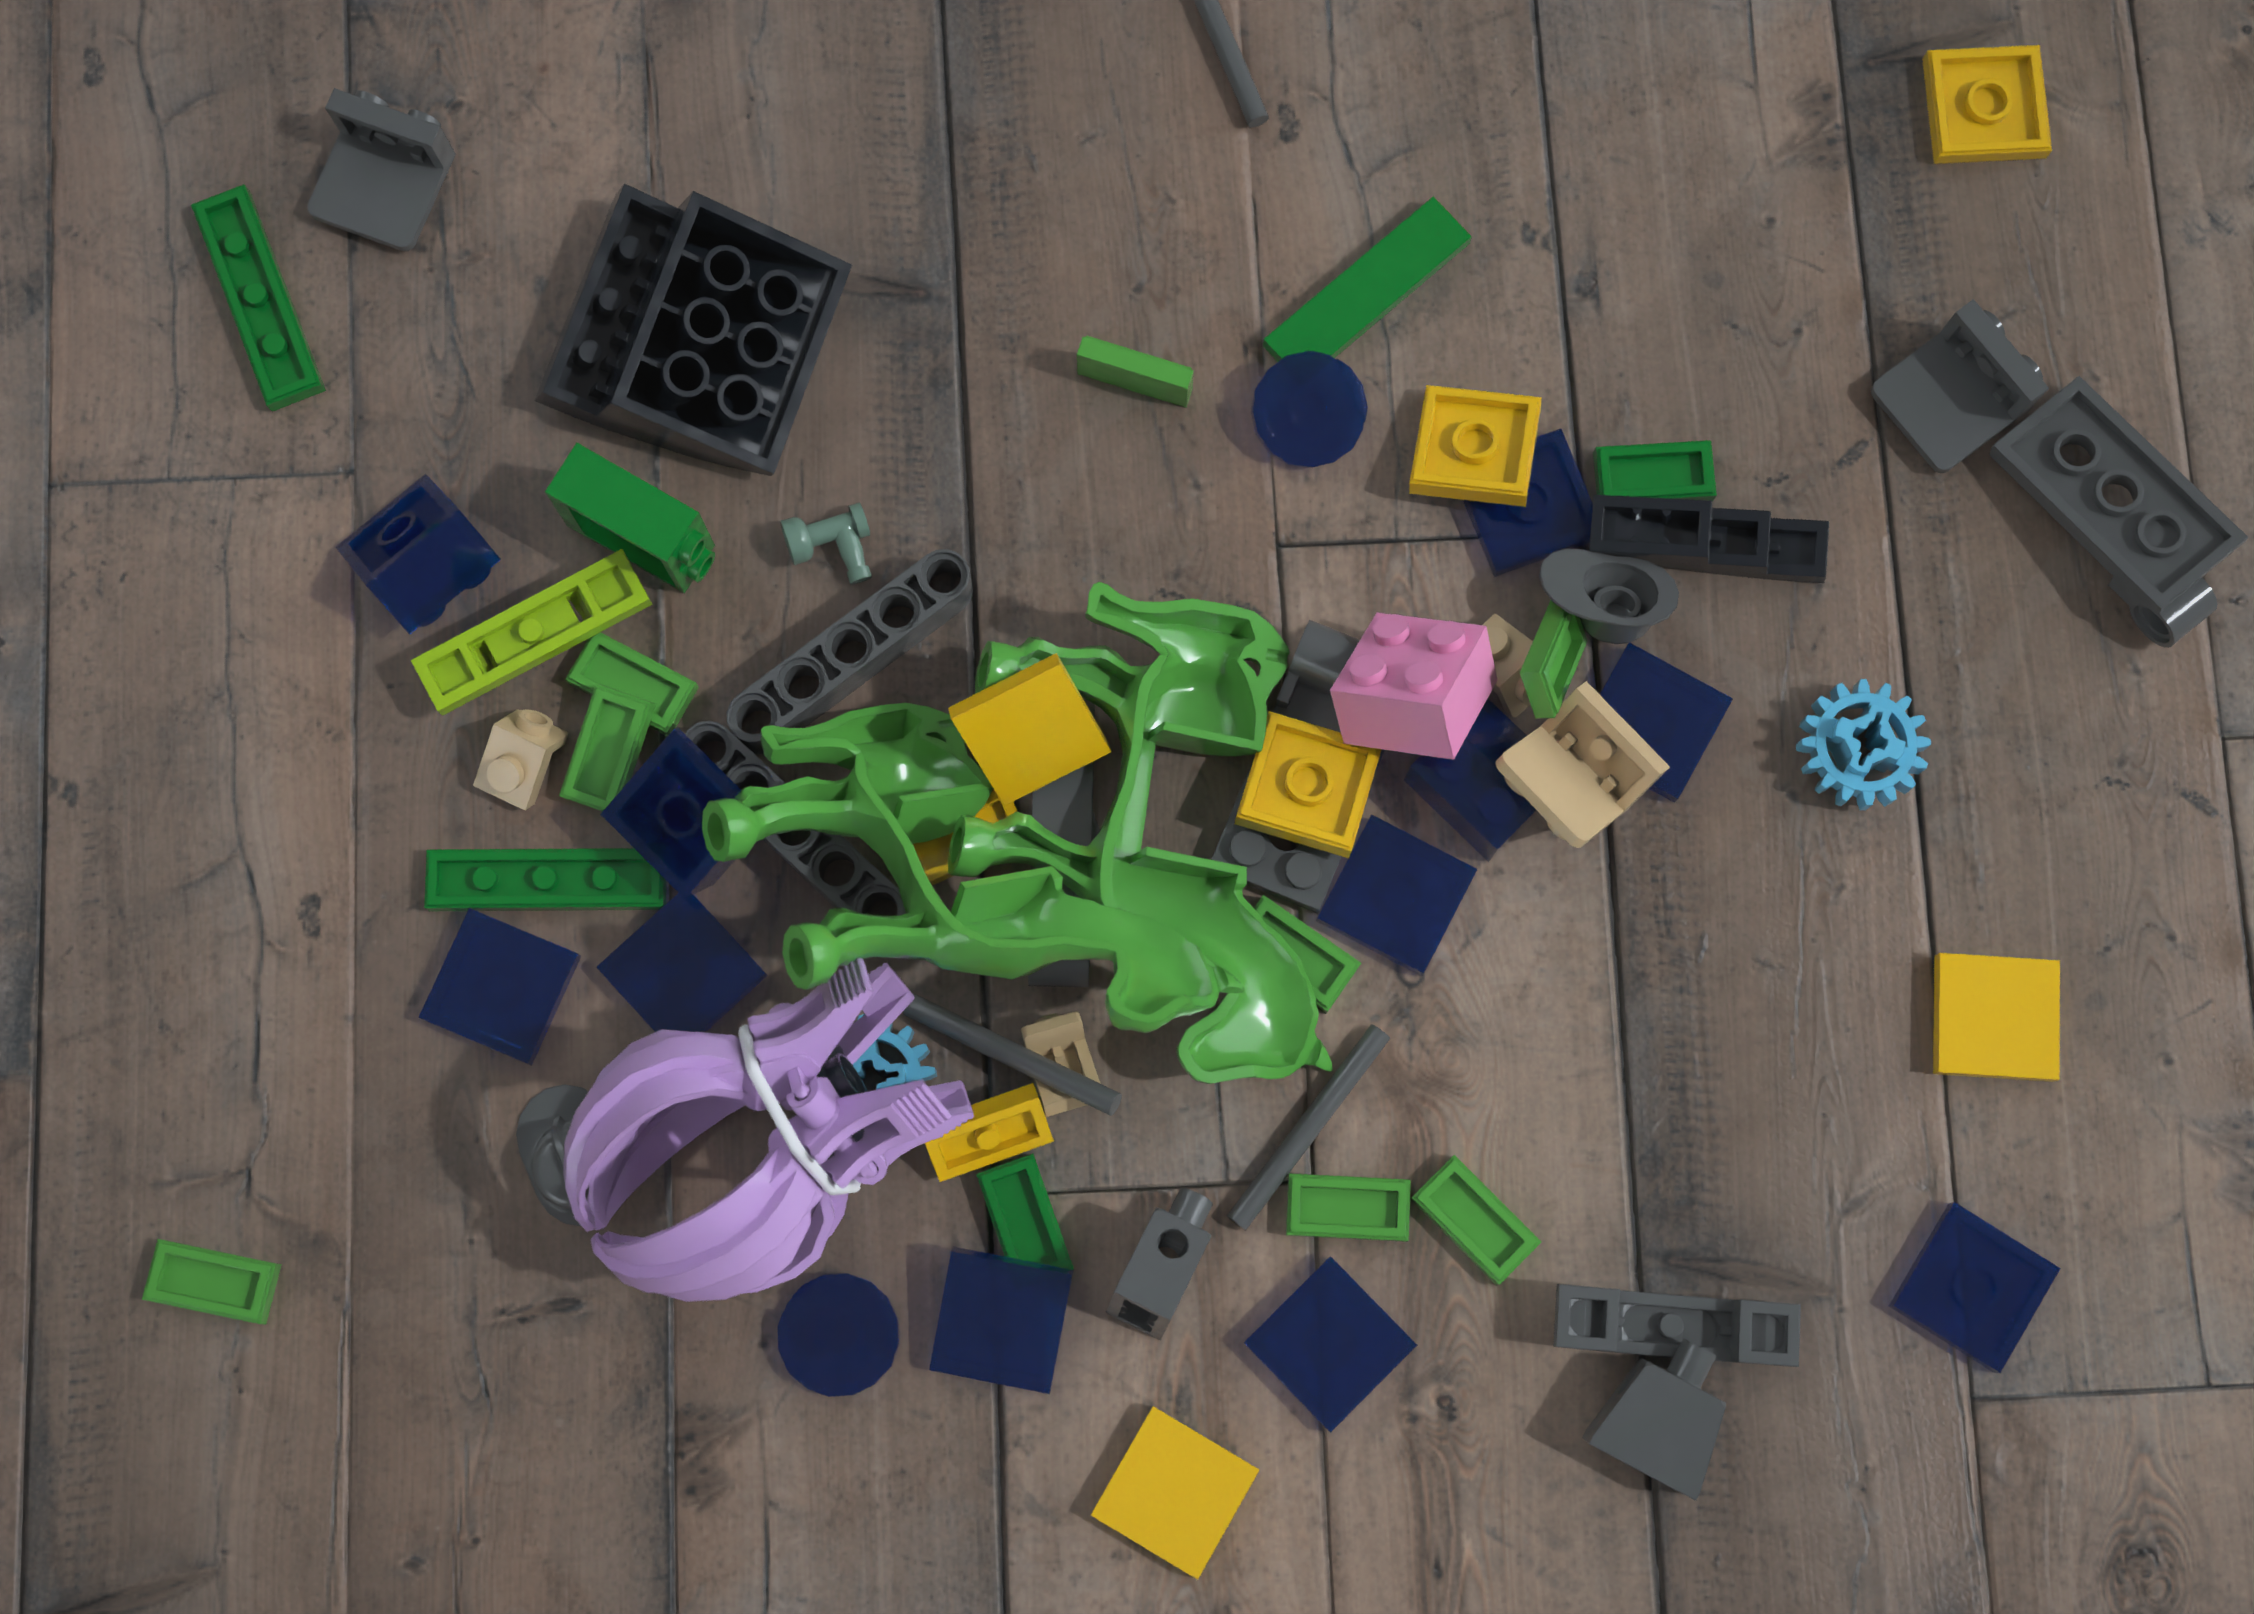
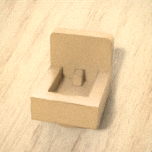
(1509, 652)
(518, 757)
(1064, 1042)

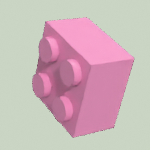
(1414, 685)

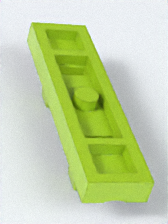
(531, 632)

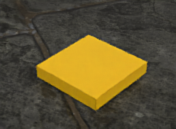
(1987, 104)
(1475, 445)
(1029, 729)
(1308, 786)
(1996, 1017)
(1175, 1492)

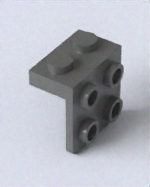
(381, 170)
(1959, 388)

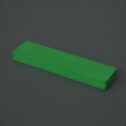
(1372, 285)
(258, 298)
(541, 880)

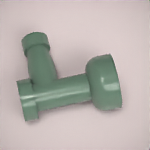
(843, 528)

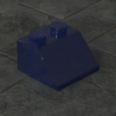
(418, 554)
(1471, 789)
(664, 809)

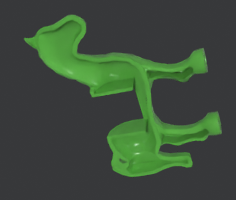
(1194, 701)
(912, 788)

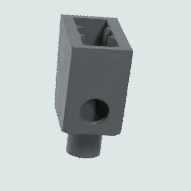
(1154, 1282)
(1663, 1420)

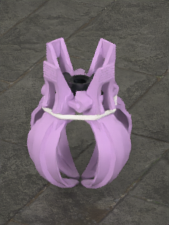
(781, 1215)

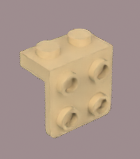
(1581, 767)

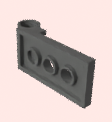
(2152, 546)
(1305, 872)

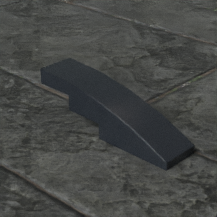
(1710, 539)

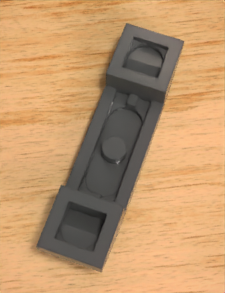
(1658, 1322)

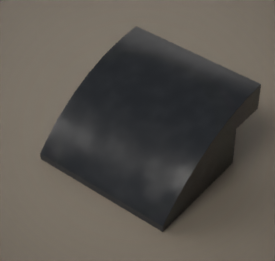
(694, 330)

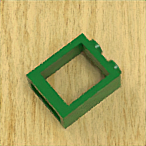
(632, 516)

